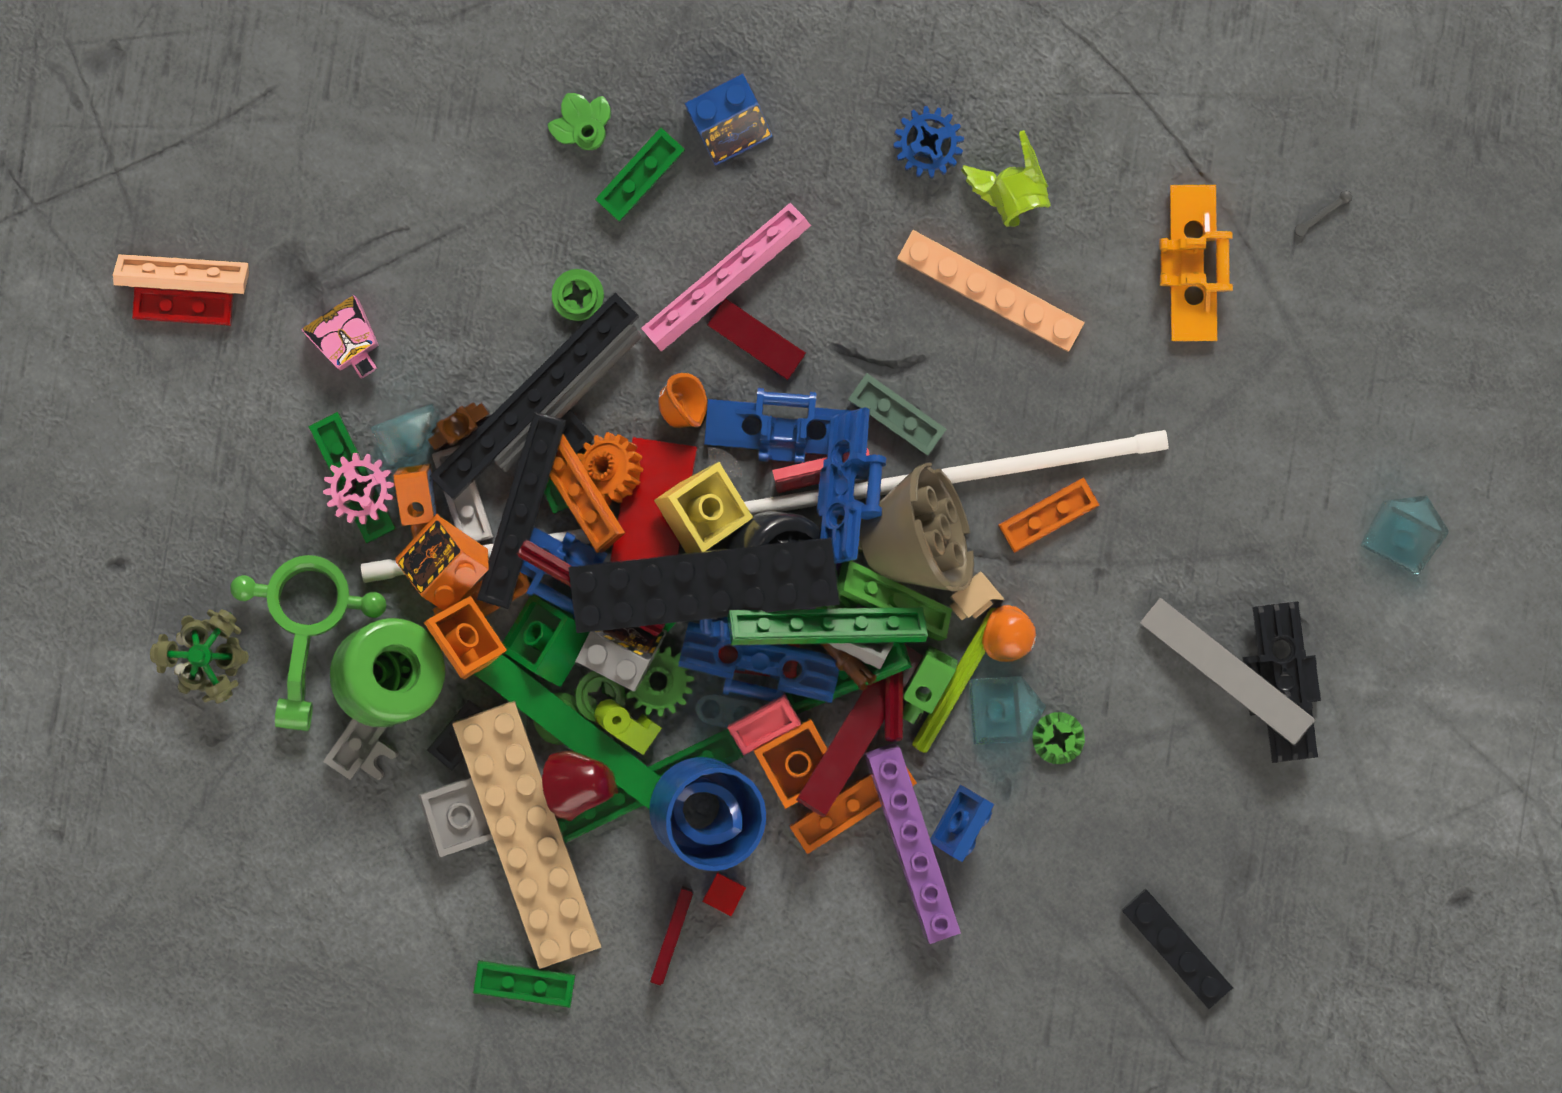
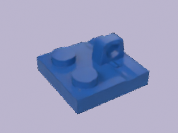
(962, 823)

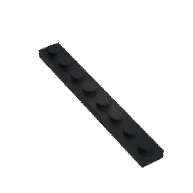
(533, 395)

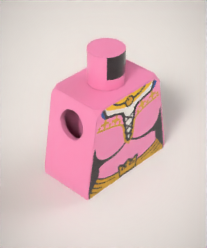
(345, 336)

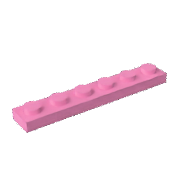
(726, 277)

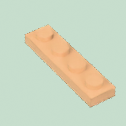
(181, 274)

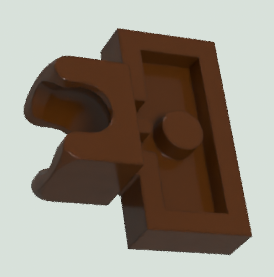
(458, 425)

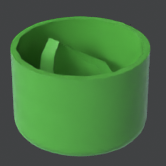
(357, 688)

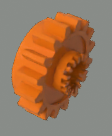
(612, 466)

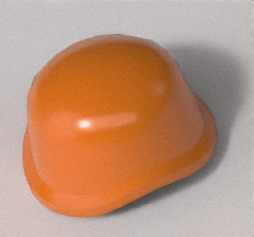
(683, 401)
(1008, 634)

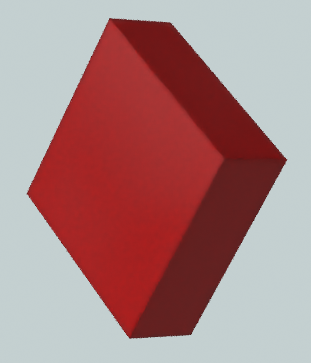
(724, 894)

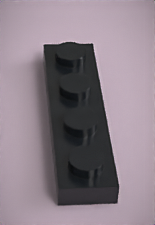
(1177, 948)

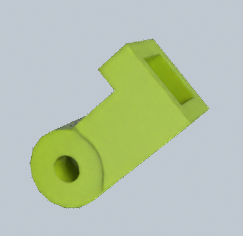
(617, 721)

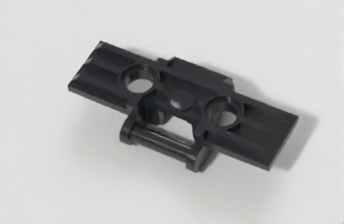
(1293, 675)

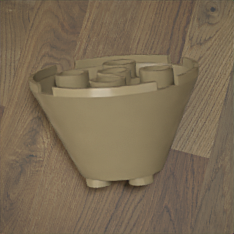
(920, 533)

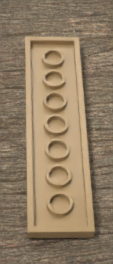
(526, 834)

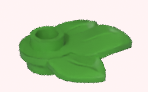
(578, 118)

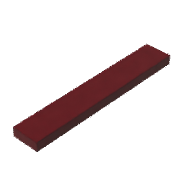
(849, 744)

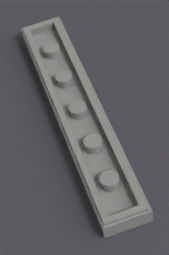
(1227, 671)

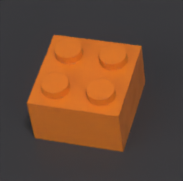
(791, 760)

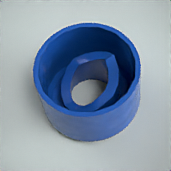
(731, 834)

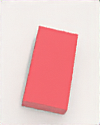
(764, 725)

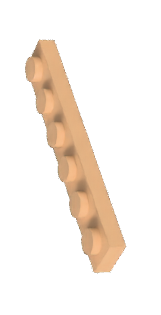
(990, 291)

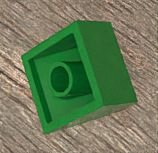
(545, 640)

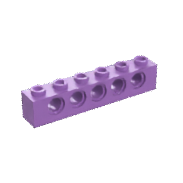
(912, 843)

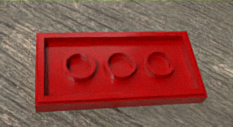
(644, 525)

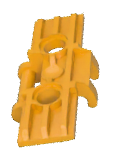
(1184, 262)

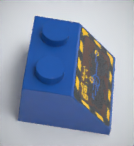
(728, 119)

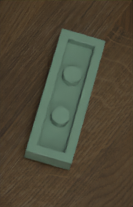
(897, 414)

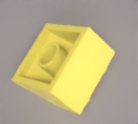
(703, 509)

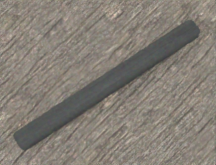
(574, 391)

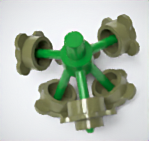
(193, 673)

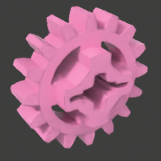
(366, 501)

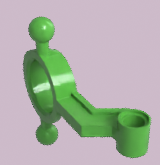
(295, 711)

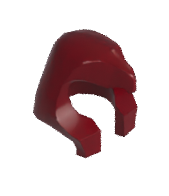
(576, 784)

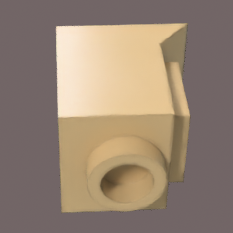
(974, 598)

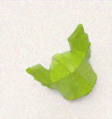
(1014, 188)

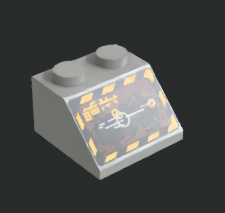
(621, 654)

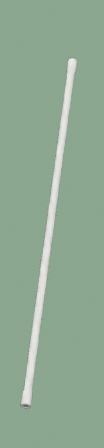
(1138, 444)

